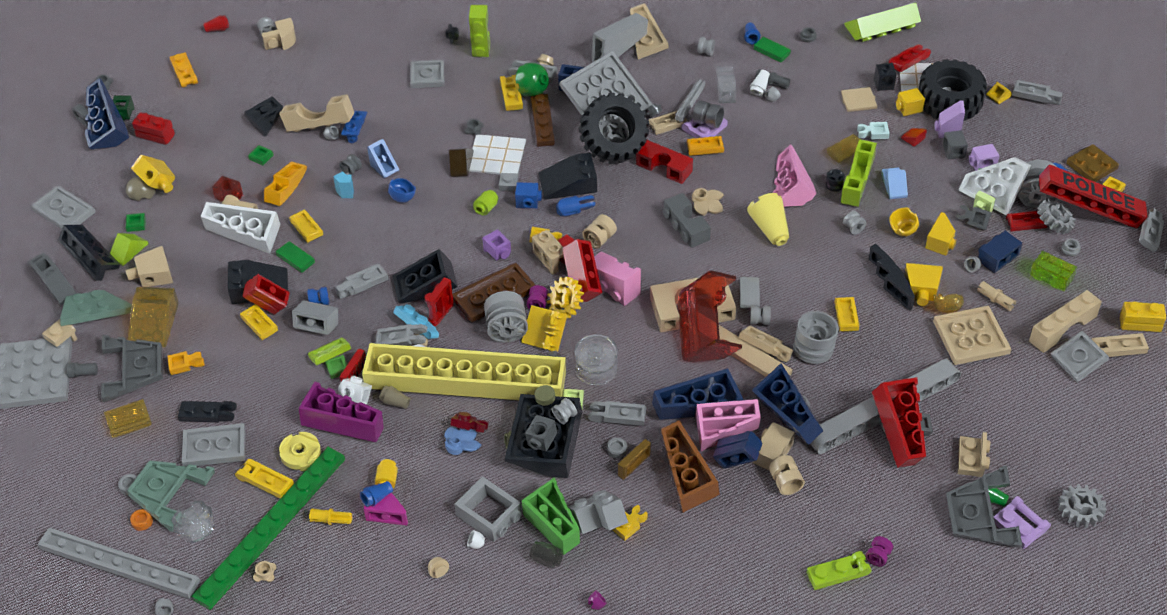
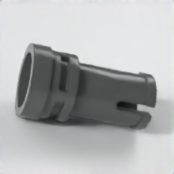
(77, 369)

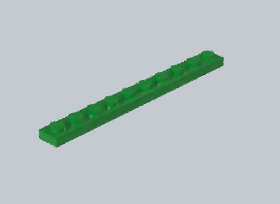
(268, 528)

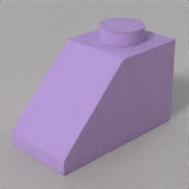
(950, 119)

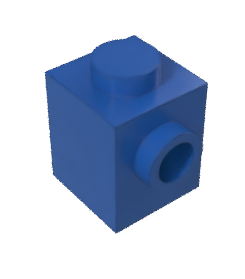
(527, 195)

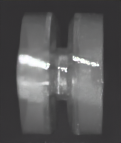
(596, 359)

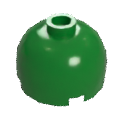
(532, 79)

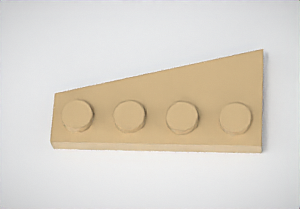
(654, 39)

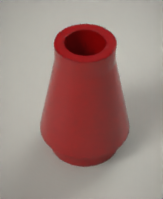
(218, 23)

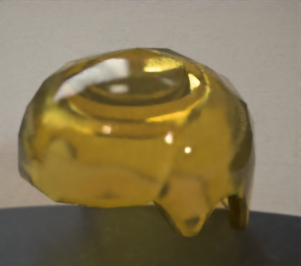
(948, 303)

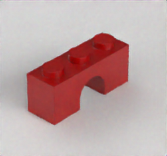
(653, 155)

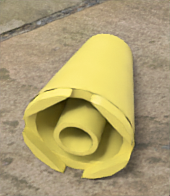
(770, 217)

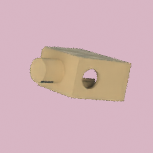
(151, 268)

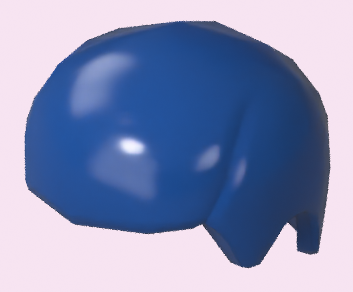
(401, 190)

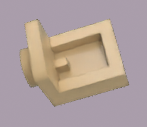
(58, 334)

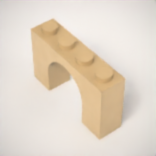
(665, 298)

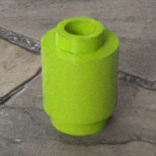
(485, 202)

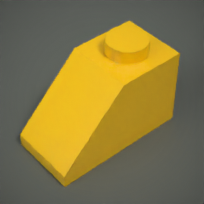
(941, 236)

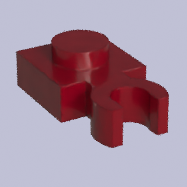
(466, 421)

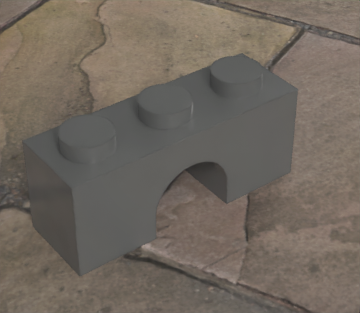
(692, 230)

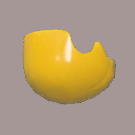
(904, 222)

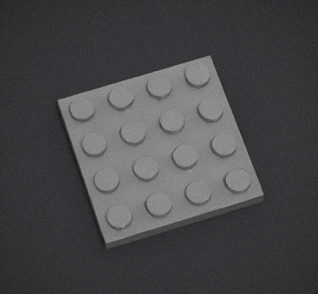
(601, 78)
(34, 373)

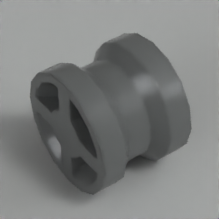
(350, 165)

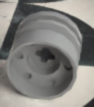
(1030, 191)
(505, 316)
(815, 337)

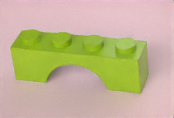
(860, 170)

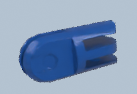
(573, 205)

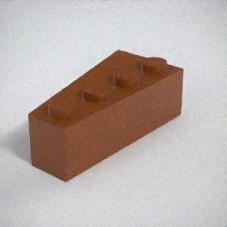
(689, 470)

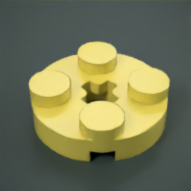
(303, 460)

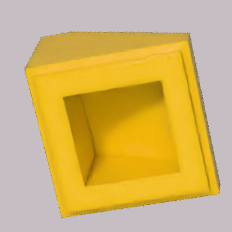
(999, 93)

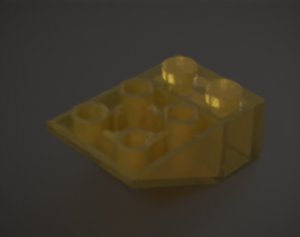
(152, 314)

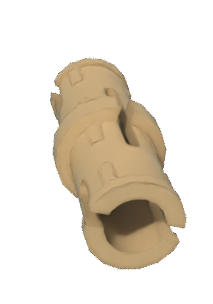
(996, 296)

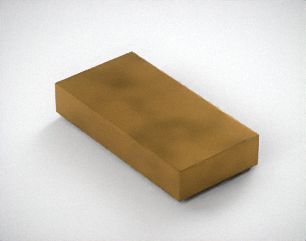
(634, 459)

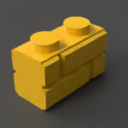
(1142, 316)

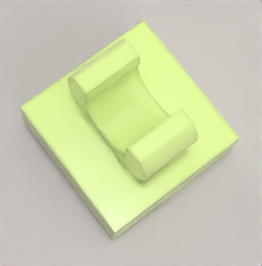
(984, 201)

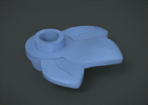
(460, 440)

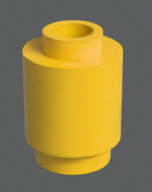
(386, 471)

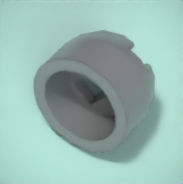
(772, 94)
(331, 133)
(969, 262)
(167, 604)

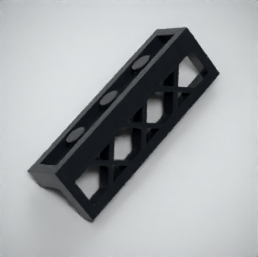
(85, 252)

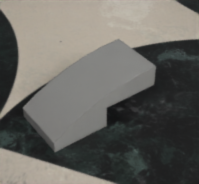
(749, 292)

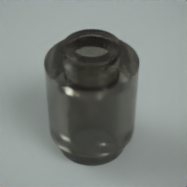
(546, 554)

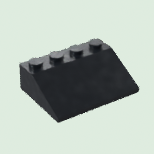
(559, 456)

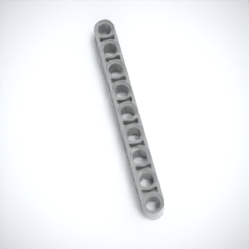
(866, 414)

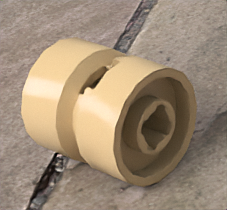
(599, 231)
(786, 475)

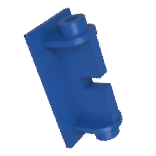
(354, 126)

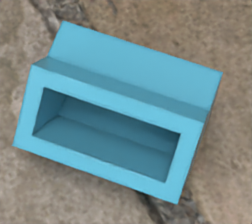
(344, 185)

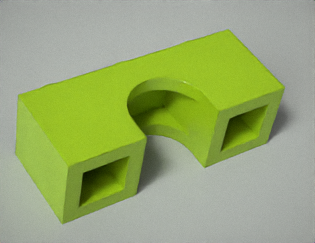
(479, 30)

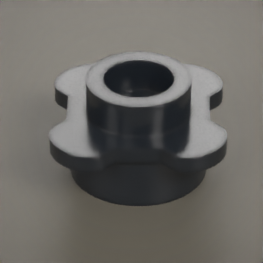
(452, 33)

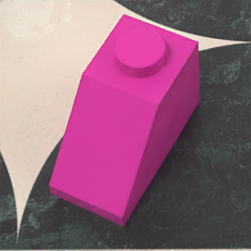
(387, 511)

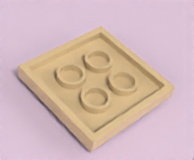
(972, 335)

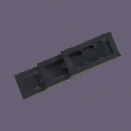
(894, 280)

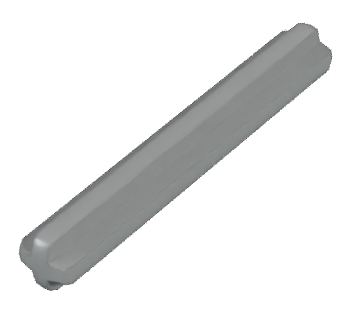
(690, 100)

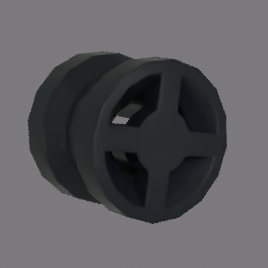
(834, 180)

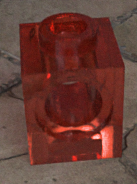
(227, 186)

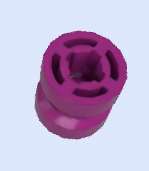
(537, 296)
(878, 553)

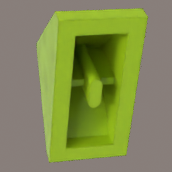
(126, 247)

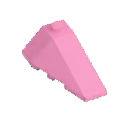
(793, 180)

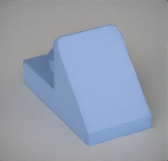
(895, 182)

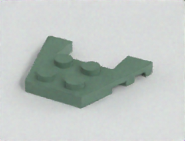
(159, 484)

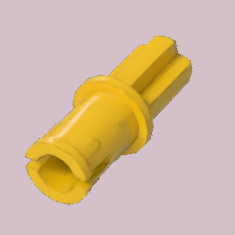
(330, 516)

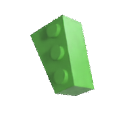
(551, 516)

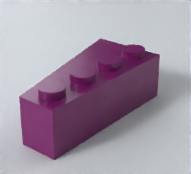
(339, 414)

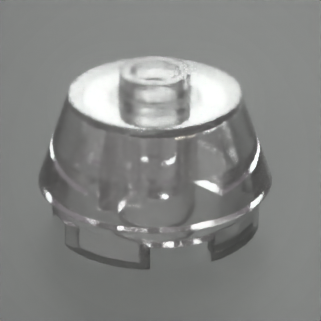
(194, 522)

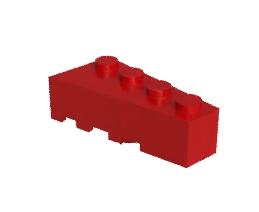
(901, 420)

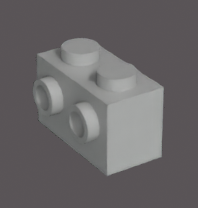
(315, 317)

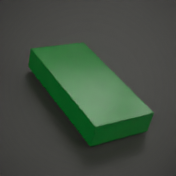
(772, 49)
(295, 257)

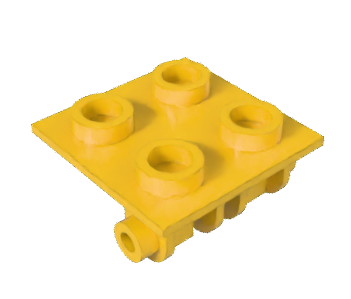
(544, 328)

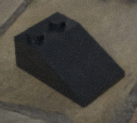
(569, 177)
(243, 270)
(422, 277)

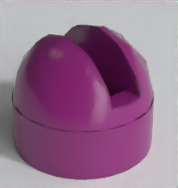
(597, 600)

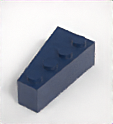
(682, 398)
(786, 402)

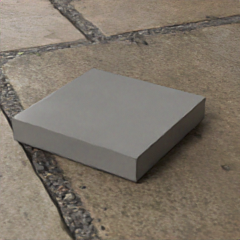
(427, 74)
(1079, 356)

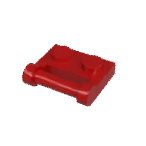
(441, 300)

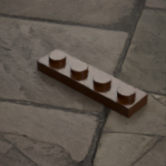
(542, 120)

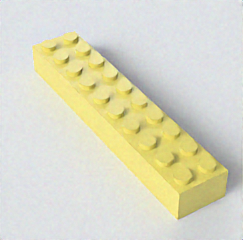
(461, 371)

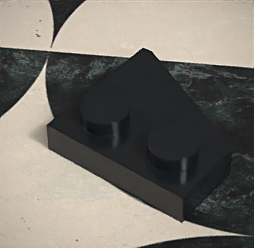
(264, 115)

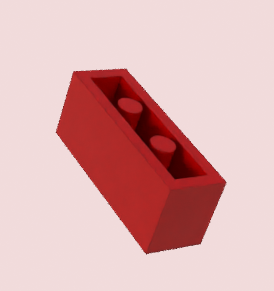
(582, 267)

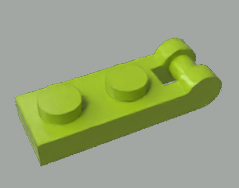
(838, 571)

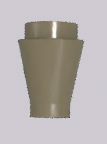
(393, 397)

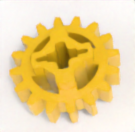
(565, 297)

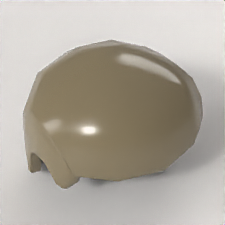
(138, 189)

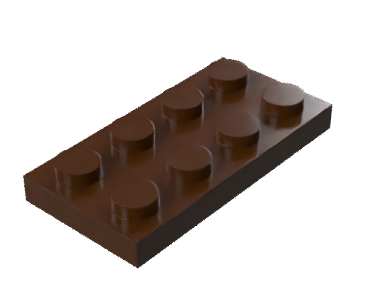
(472, 298)

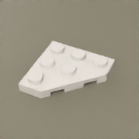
(999, 181)

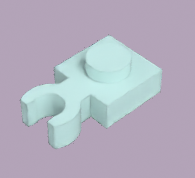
(876, 130)

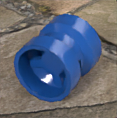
(314, 297)

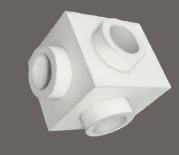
(355, 389)

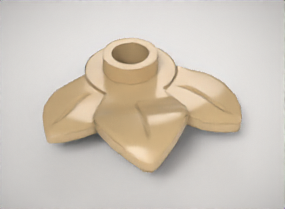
(707, 201)

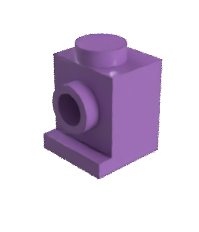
(499, 248)

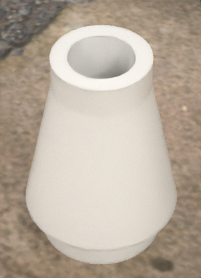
(759, 85)

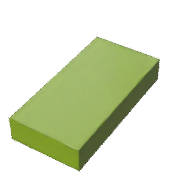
(329, 351)

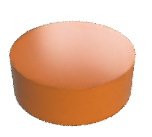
(141, 520)

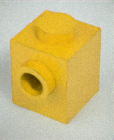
(910, 102)

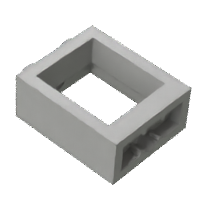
(482, 488)

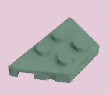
(92, 306)

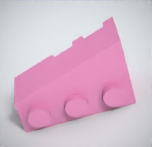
(618, 279)

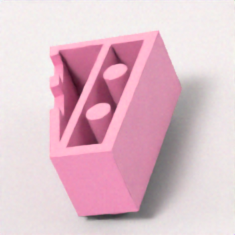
(725, 419)

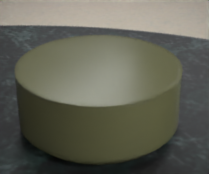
(545, 395)

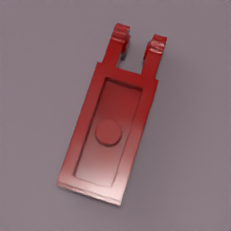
(910, 57)

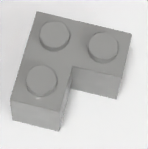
(598, 511)

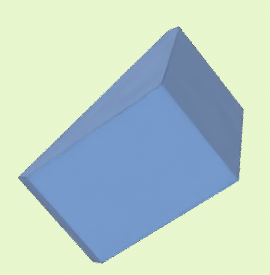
(381, 159)

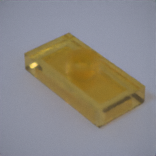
(843, 149)

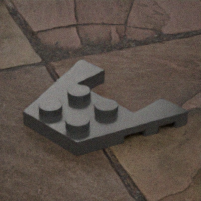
(140, 365)
(972, 511)

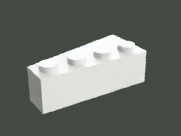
(242, 224)

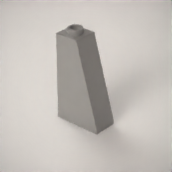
(619, 36)

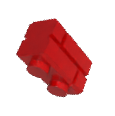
(153, 128)
(266, 294)

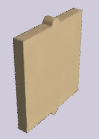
(858, 99)

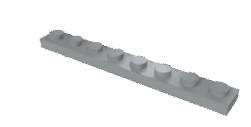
(119, 563)

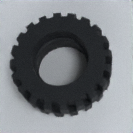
(960, 77)
(625, 109)

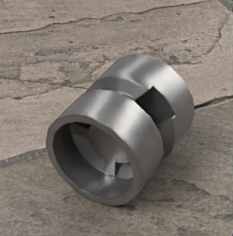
(708, 114)

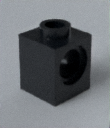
(885, 76)

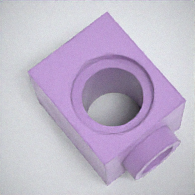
(983, 156)

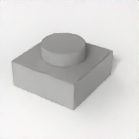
(508, 181)

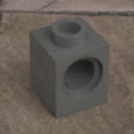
(954, 144)
(541, 433)

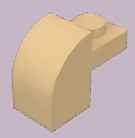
(282, 36)

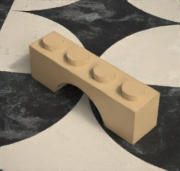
(297, 117)
(1050, 330)

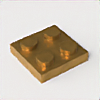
(1092, 163)

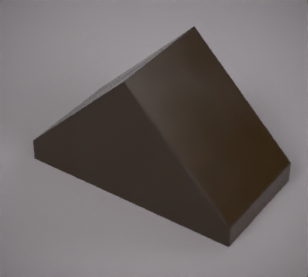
(460, 161)

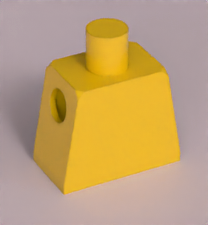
(159, 176)
(923, 281)

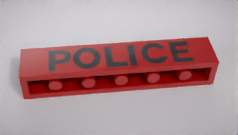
(1092, 196)

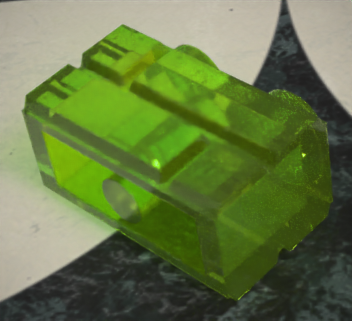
(1053, 271)

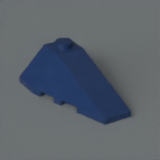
(104, 122)

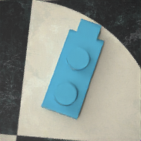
(410, 316)

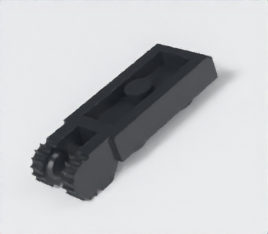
(206, 411)

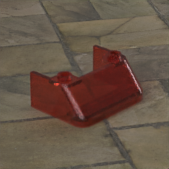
(700, 318)

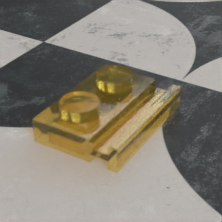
(127, 418)

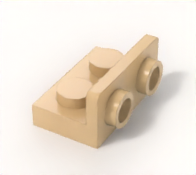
(547, 250)
(972, 455)

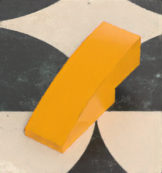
(284, 183)

